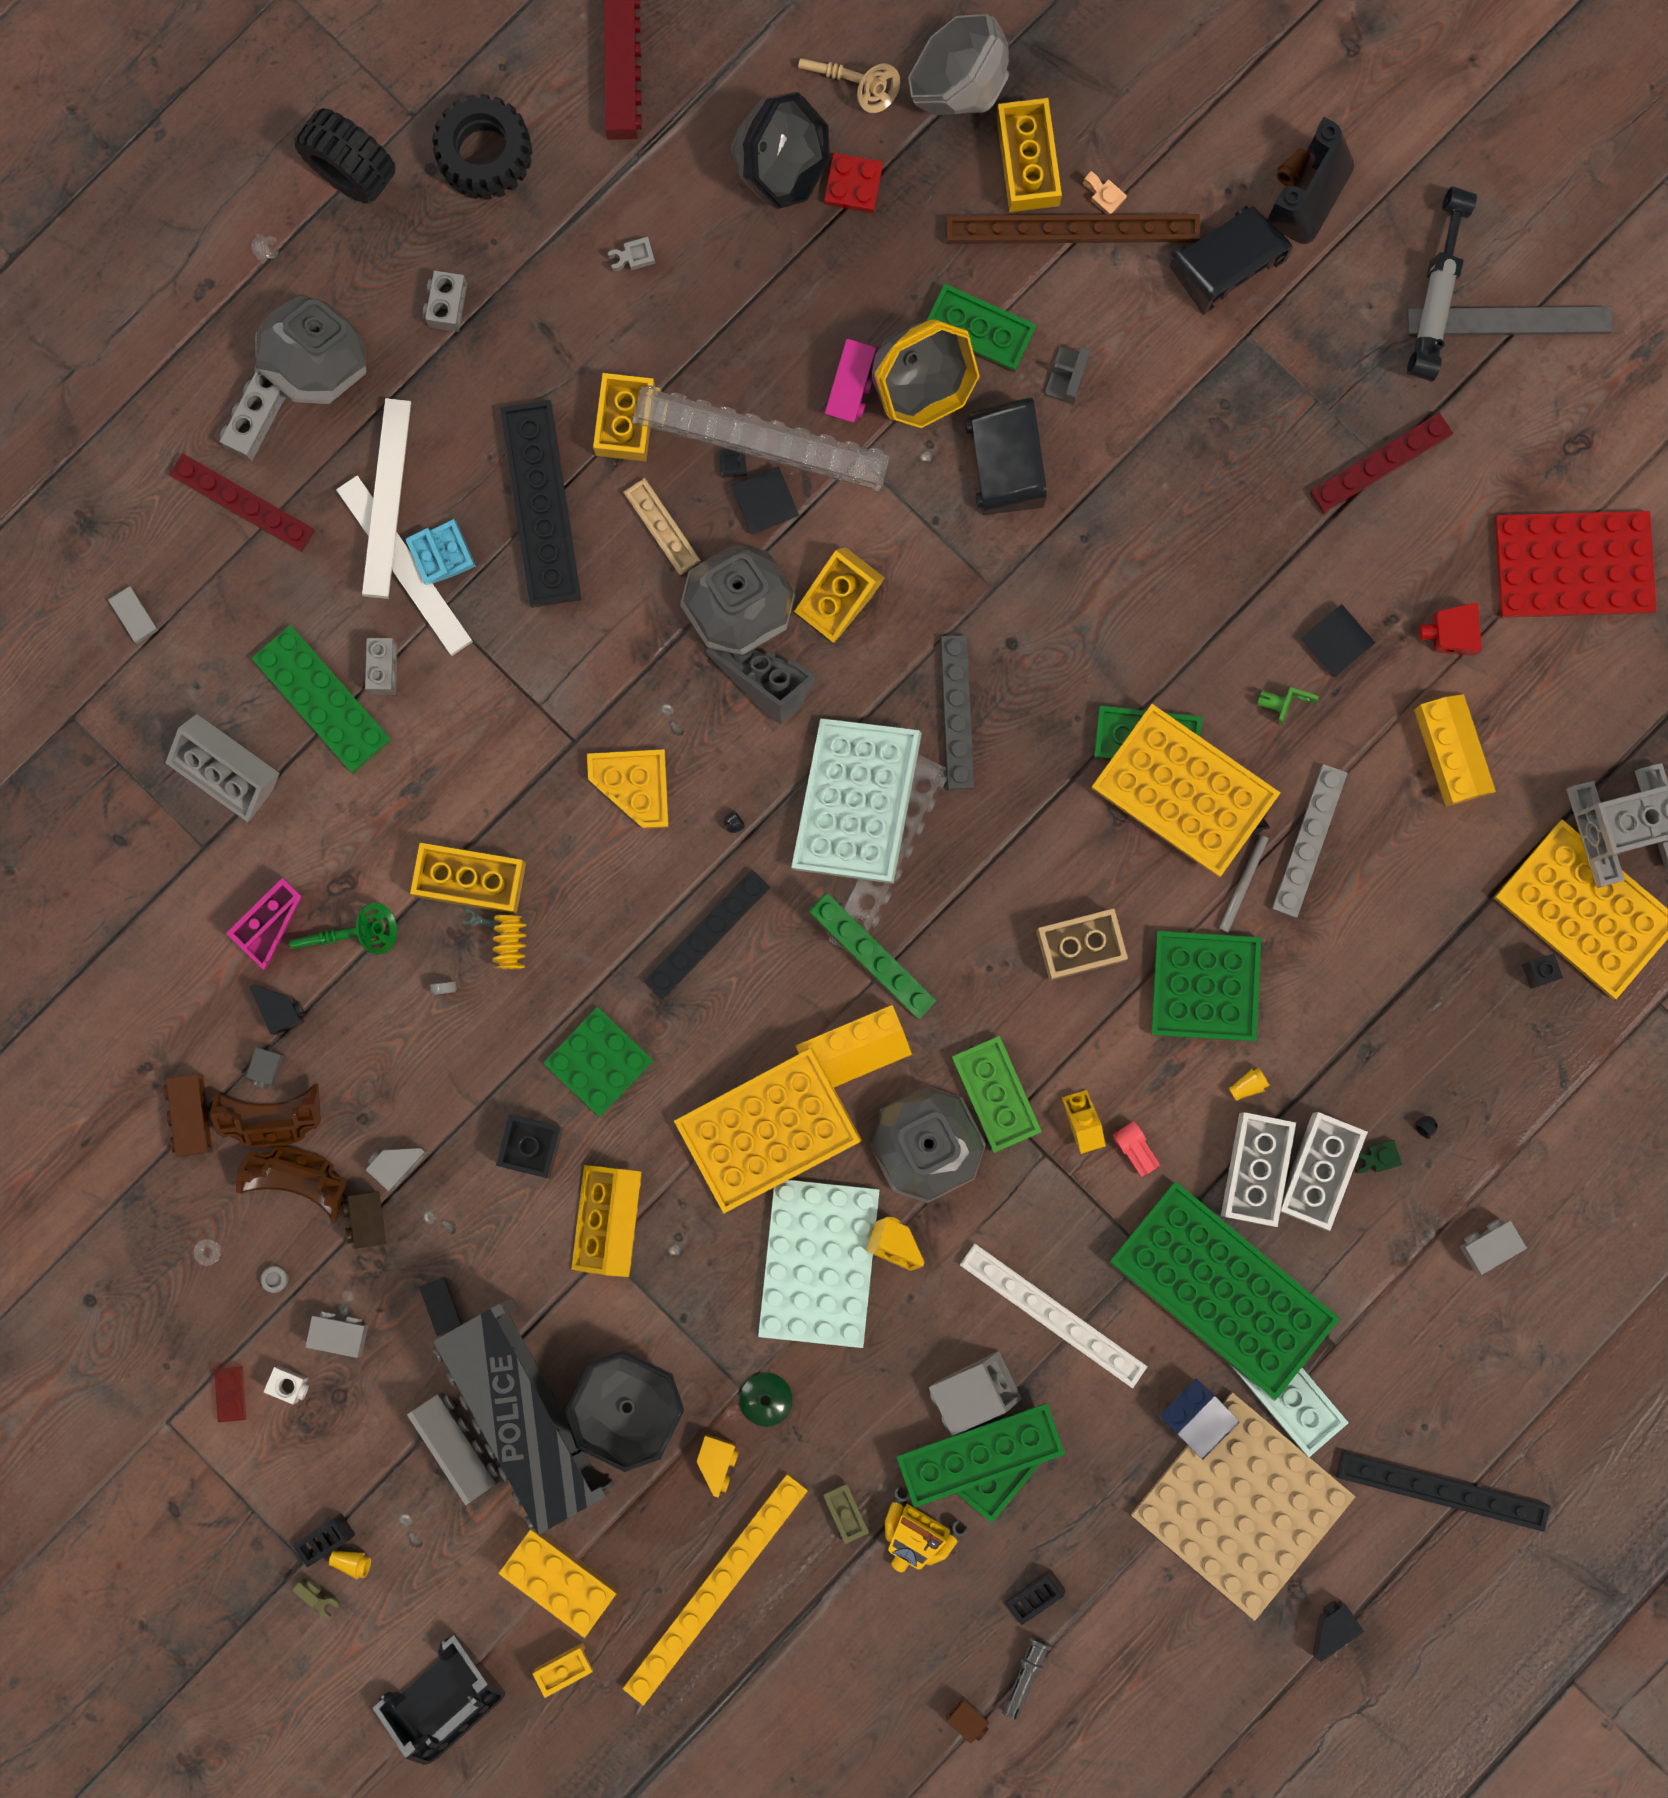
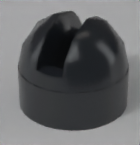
(734, 821)
(1426, 1126)

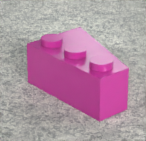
(852, 381)
(266, 922)

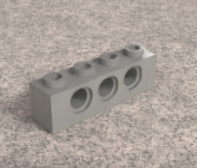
(248, 443)

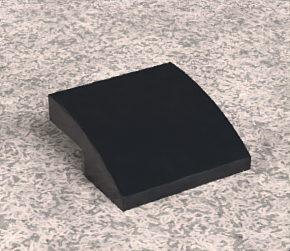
(765, 500)
(1338, 640)

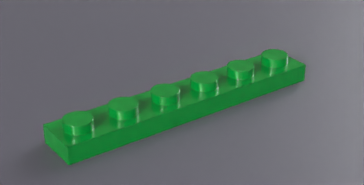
(871, 956)

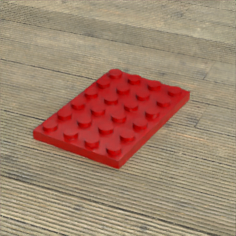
(1575, 564)

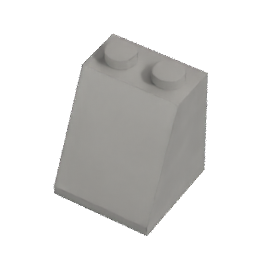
(975, 1394)

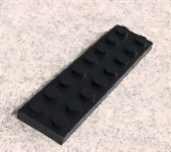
(540, 503)

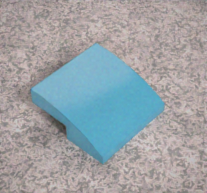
(440, 552)

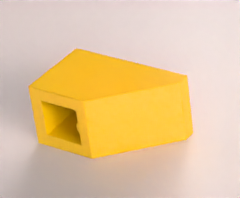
(1084, 1122)
(714, 1461)

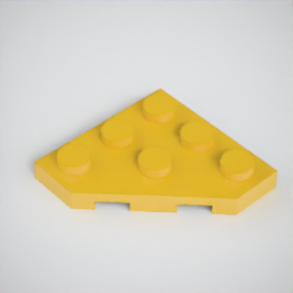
(633, 783)

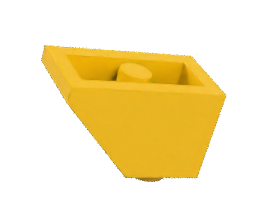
(895, 1244)

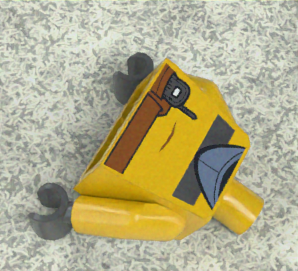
(917, 1537)

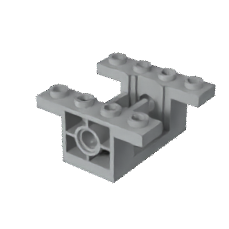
(1621, 823)

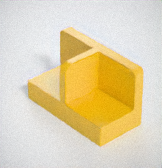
(562, 1670)

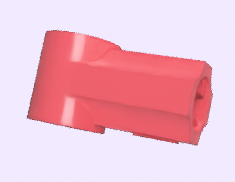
(1132, 1143)

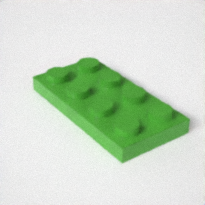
(996, 1094)

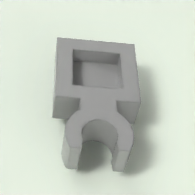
(636, 254)

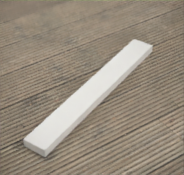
(386, 498)
(404, 567)
(1053, 1315)

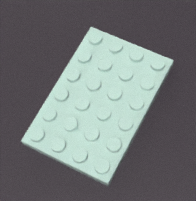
(856, 800)
(818, 1263)

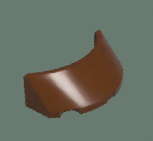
(267, 1123)
(294, 1172)

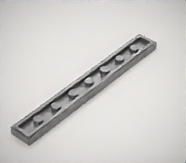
(1520, 321)

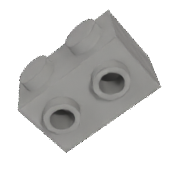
(1493, 1246)
(337, 1335)

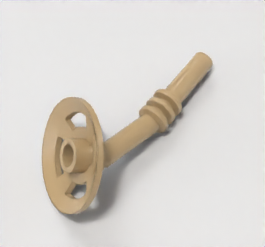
(869, 80)

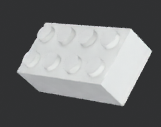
(1258, 1169)
(1322, 1170)

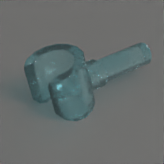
(478, 920)

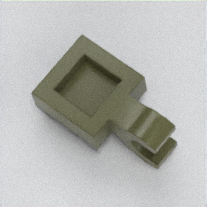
(310, 1593)

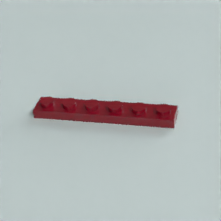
(1381, 463)
(242, 502)

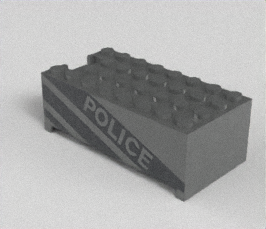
(519, 1418)

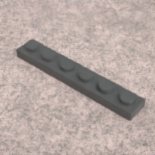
(957, 712)

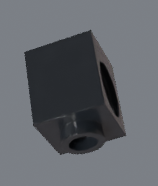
(1542, 971)

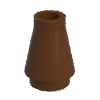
(1292, 169)

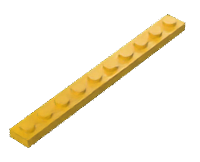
(715, 1589)

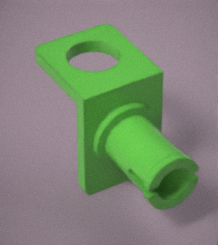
(1282, 704)

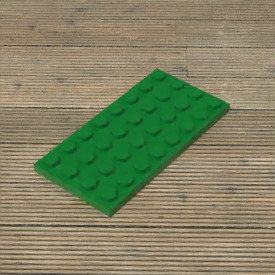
(1224, 1291)

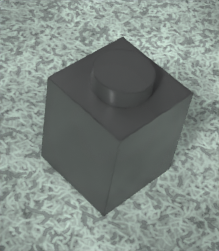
(265, 1068)

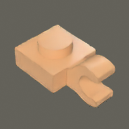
(1107, 196)

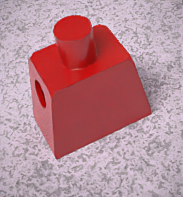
(1455, 630)

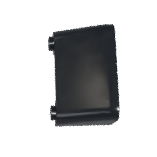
(1301, 212)
(1229, 257)
(1008, 457)
(440, 1704)

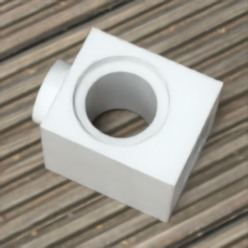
(275, 1385)

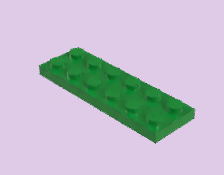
(321, 699)
(980, 1455)

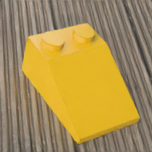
(839, 593)

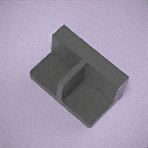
(1067, 374)

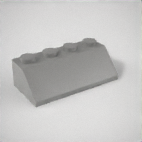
(221, 767)
(454, 1448)

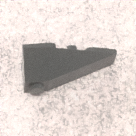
(768, 681)

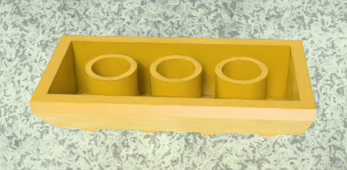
(1454, 749)
(860, 1046)
(606, 1221)

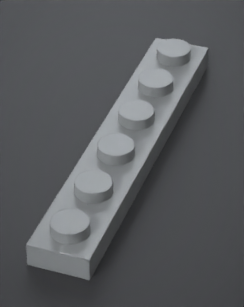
(1309, 841)

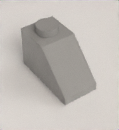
(394, 1165)

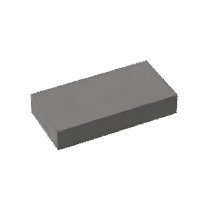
(133, 615)

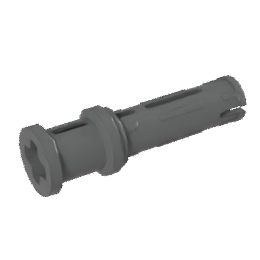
(1030, 1666)

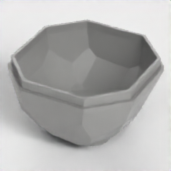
(961, 67)

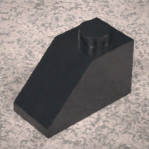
(278, 1010)
(1334, 1630)

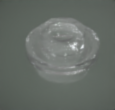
(199, 1252)

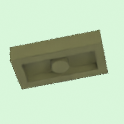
(846, 1513)

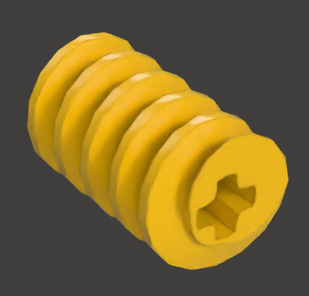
(508, 942)

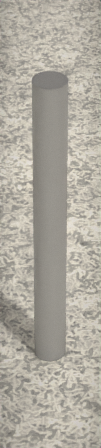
(1243, 883)

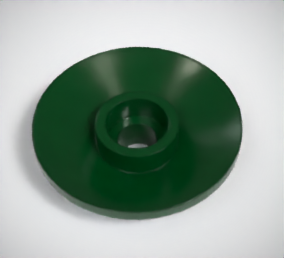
(771, 1386)

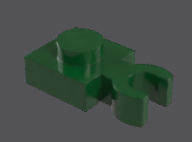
(1381, 1157)

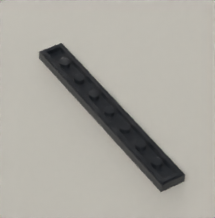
(1443, 1491)

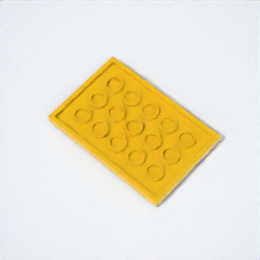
(1185, 790)
(1598, 930)
(768, 1130)

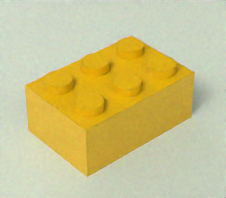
(614, 429)

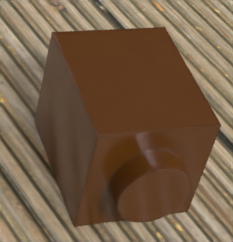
(968, 1720)

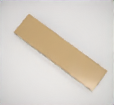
(662, 527)

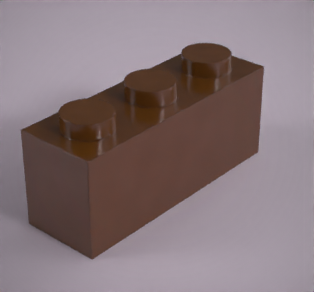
(188, 1115)

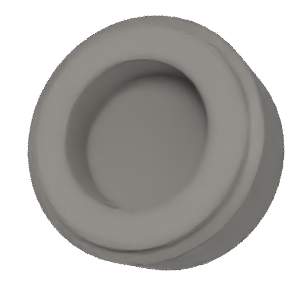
(442, 988)
(274, 1279)

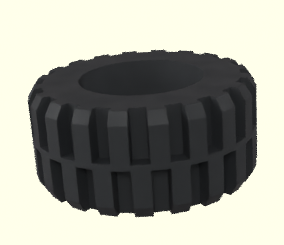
(476, 116)
(345, 155)

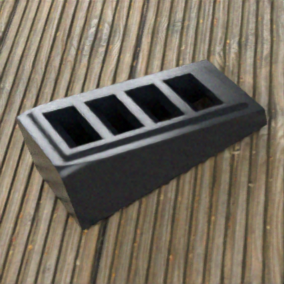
(339, 1531)
(1047, 1577)

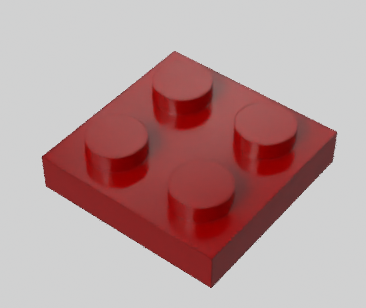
(853, 183)

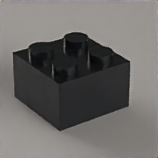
(529, 1146)

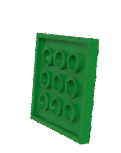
(1206, 986)

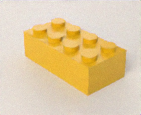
(1028, 155)
(468, 878)
(559, 1582)

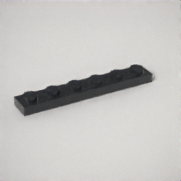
(707, 934)

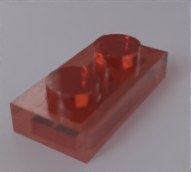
(230, 1394)

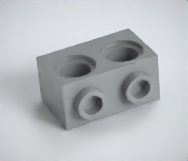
(451, 301)
(381, 666)

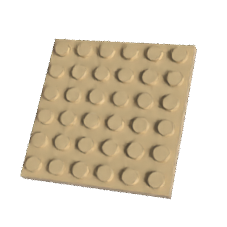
(1244, 1509)

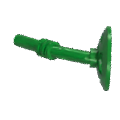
(368, 930)

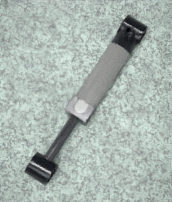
(1443, 272)

